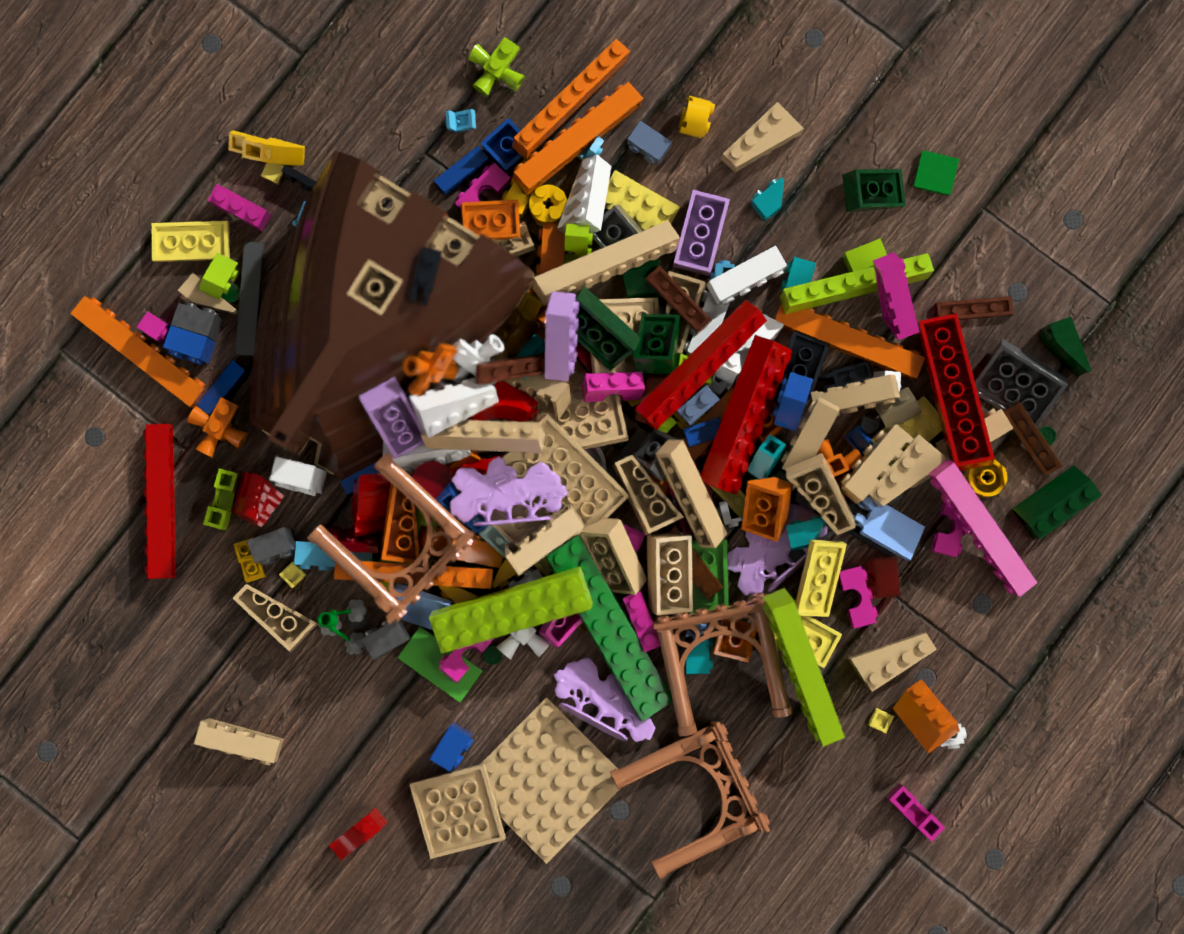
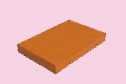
(492, 218)

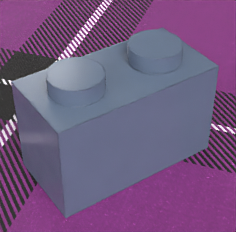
(649, 143)
(697, 406)

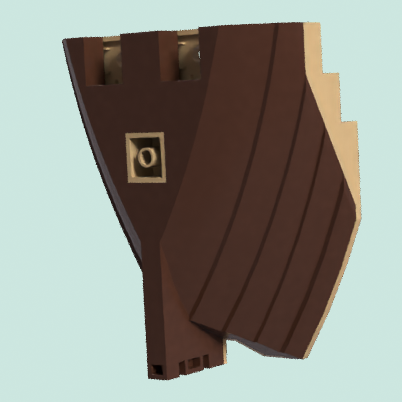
(343, 312)

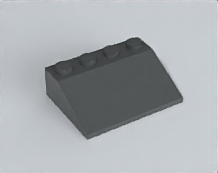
(1015, 377)

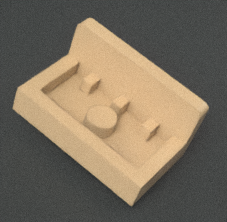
(518, 246)

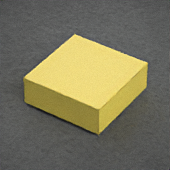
(273, 173)
(292, 574)
(880, 720)

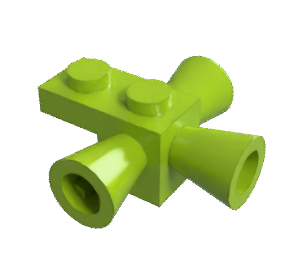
(496, 66)

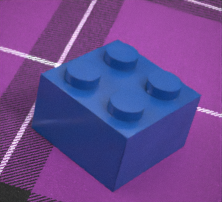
(499, 146)
(188, 344)
(792, 401)
(451, 747)

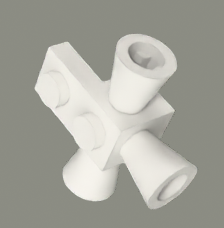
(475, 353)
(523, 636)

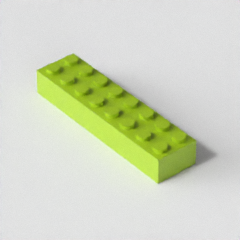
(511, 610)
(802, 667)

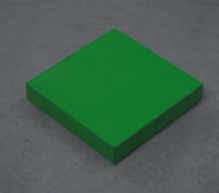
(936, 173)

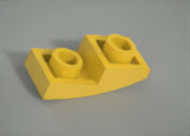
(251, 570)

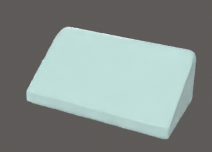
(494, 538)

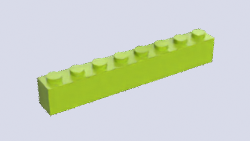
(847, 285)

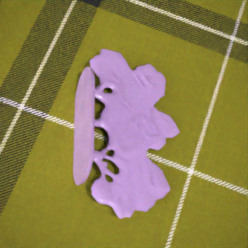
(503, 490)
(766, 555)
(605, 695)

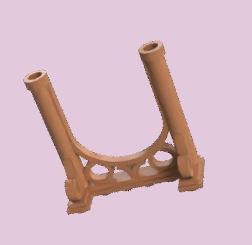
(366, 577)
(675, 666)
(715, 838)

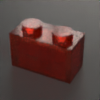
(884, 577)

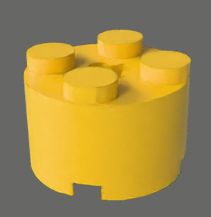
(695, 117)
(542, 196)
(996, 479)

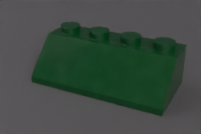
(603, 331)
(1056, 502)

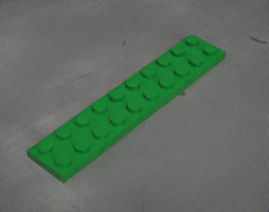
(613, 633)

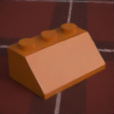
(767, 507)
(925, 716)

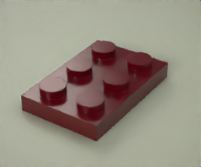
(364, 543)

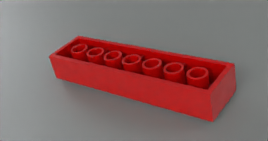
(955, 392)
(745, 414)

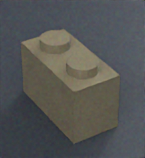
(899, 411)

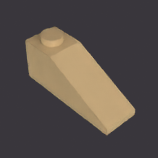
(191, 294)

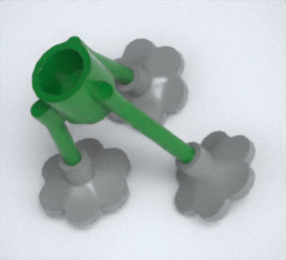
(330, 625)

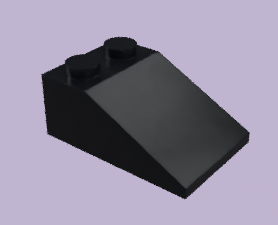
(806, 358)

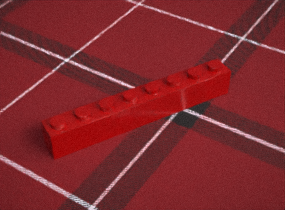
(701, 364)
(160, 501)

